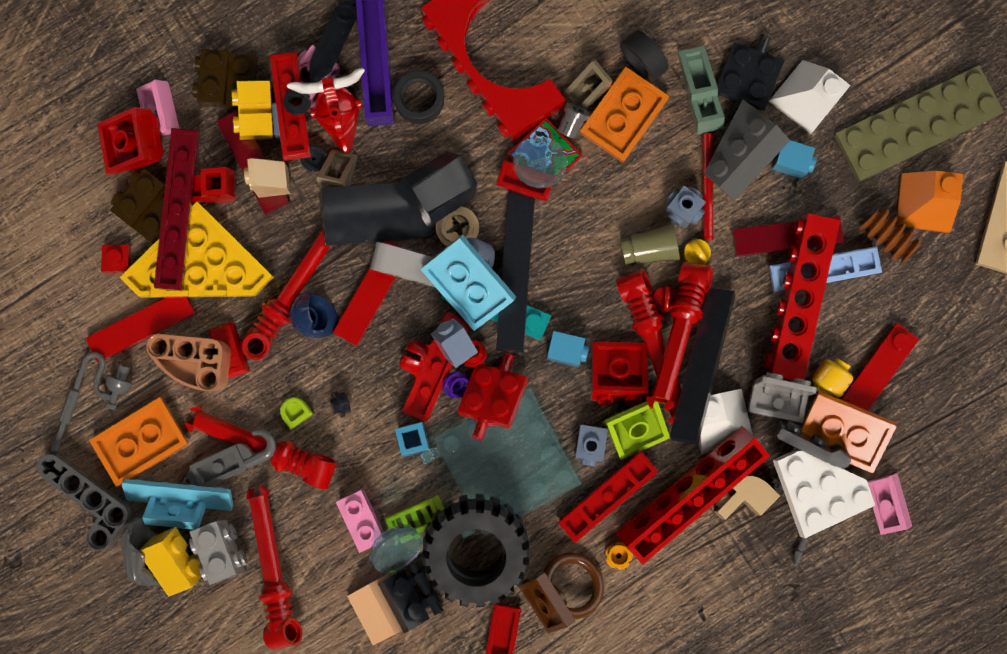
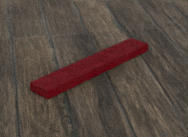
(177, 209)

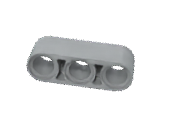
(400, 263)

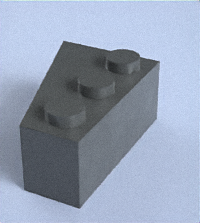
(744, 150)

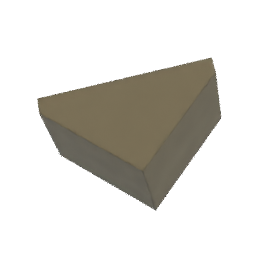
(588, 86)
(337, 169)

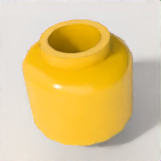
(832, 377)

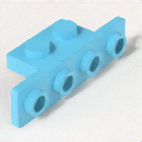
(176, 503)

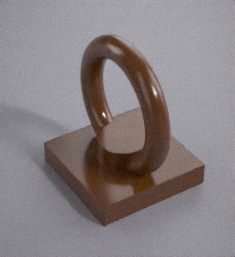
(550, 602)

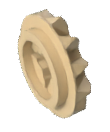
(462, 216)

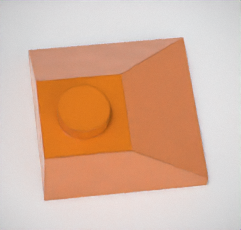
(929, 200)

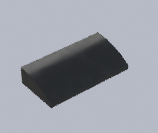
(370, 214)

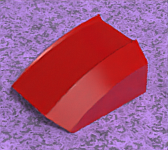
(130, 140)

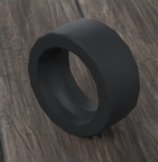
(644, 56)
(413, 77)

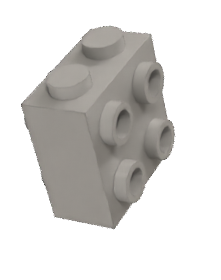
(217, 551)

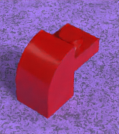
(215, 186)

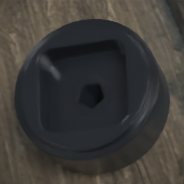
(317, 159)

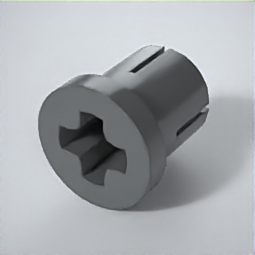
(572, 120)

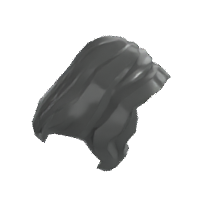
(132, 540)

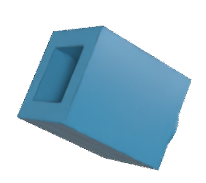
(795, 160)
(567, 349)
(412, 439)

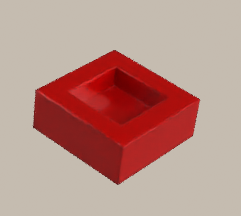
(115, 258)

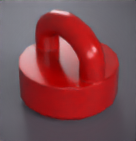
(663, 298)

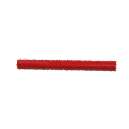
(707, 185)

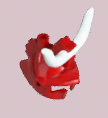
(335, 107)

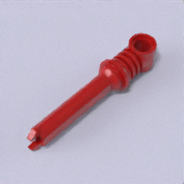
(636, 289)
(686, 310)
(276, 311)
(314, 468)
(282, 629)

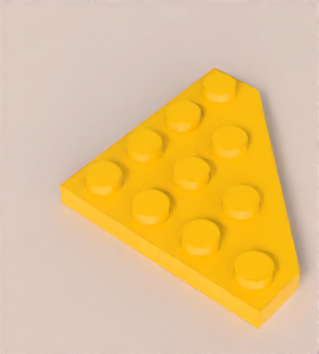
(213, 268)

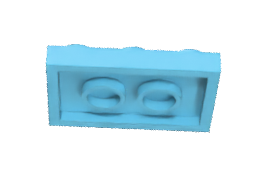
(468, 282)

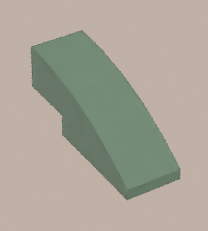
(701, 90)

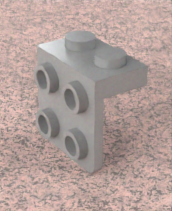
(780, 398)

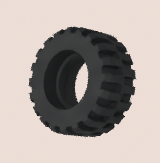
(484, 584)

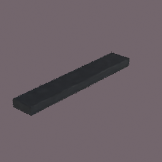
(516, 271)
(702, 366)

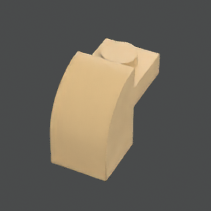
(753, 492)

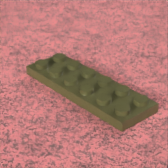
(918, 123)

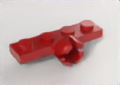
(429, 373)

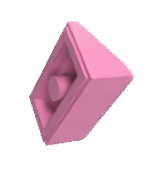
(158, 98)
(890, 504)

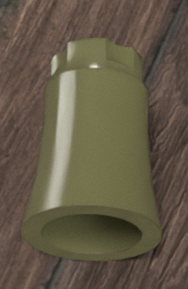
(651, 246)

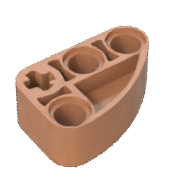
(192, 369)

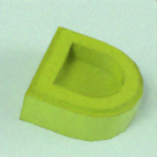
(294, 412)

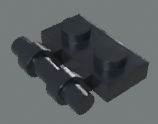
(404, 600)

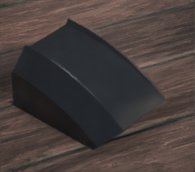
(440, 186)

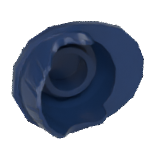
(313, 315)

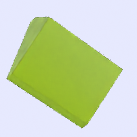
(636, 429)

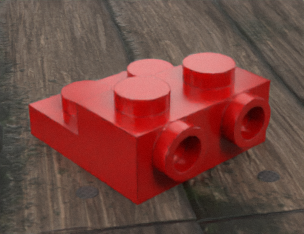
(619, 372)

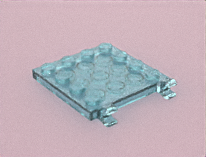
(513, 464)

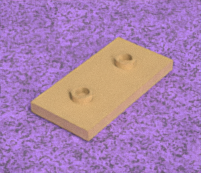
(993, 246)

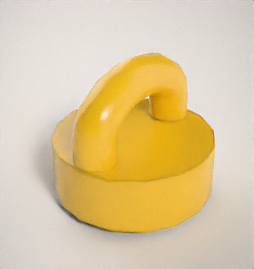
(697, 252)

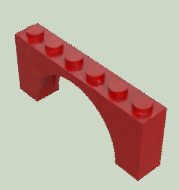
(513, 108)

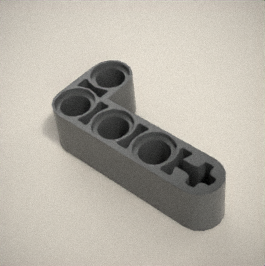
(83, 496)

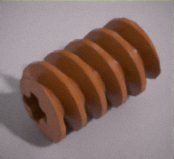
(891, 235)

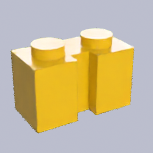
(254, 110)
(170, 562)

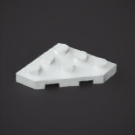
(820, 492)

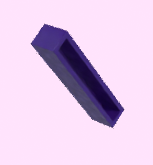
(375, 62)

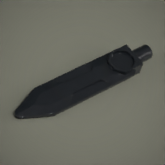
(332, 40)

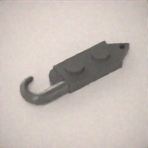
(229, 462)

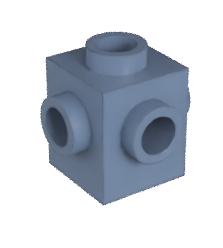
(678, 214)

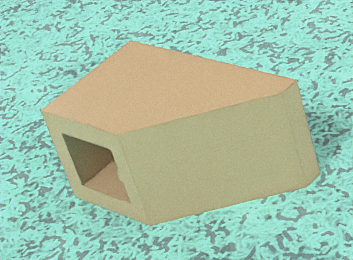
(267, 177)

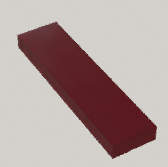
(249, 150)
(772, 238)

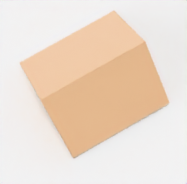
(375, 611)

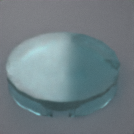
(540, 162)
(395, 549)

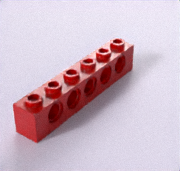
(825, 232)
(692, 494)

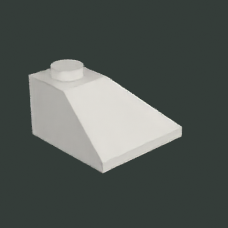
(809, 94)
(723, 417)

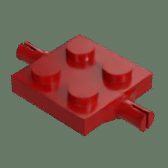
(493, 396)

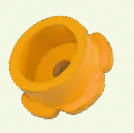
(613, 561)

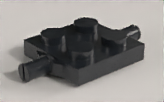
(749, 75)

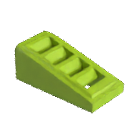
(435, 504)

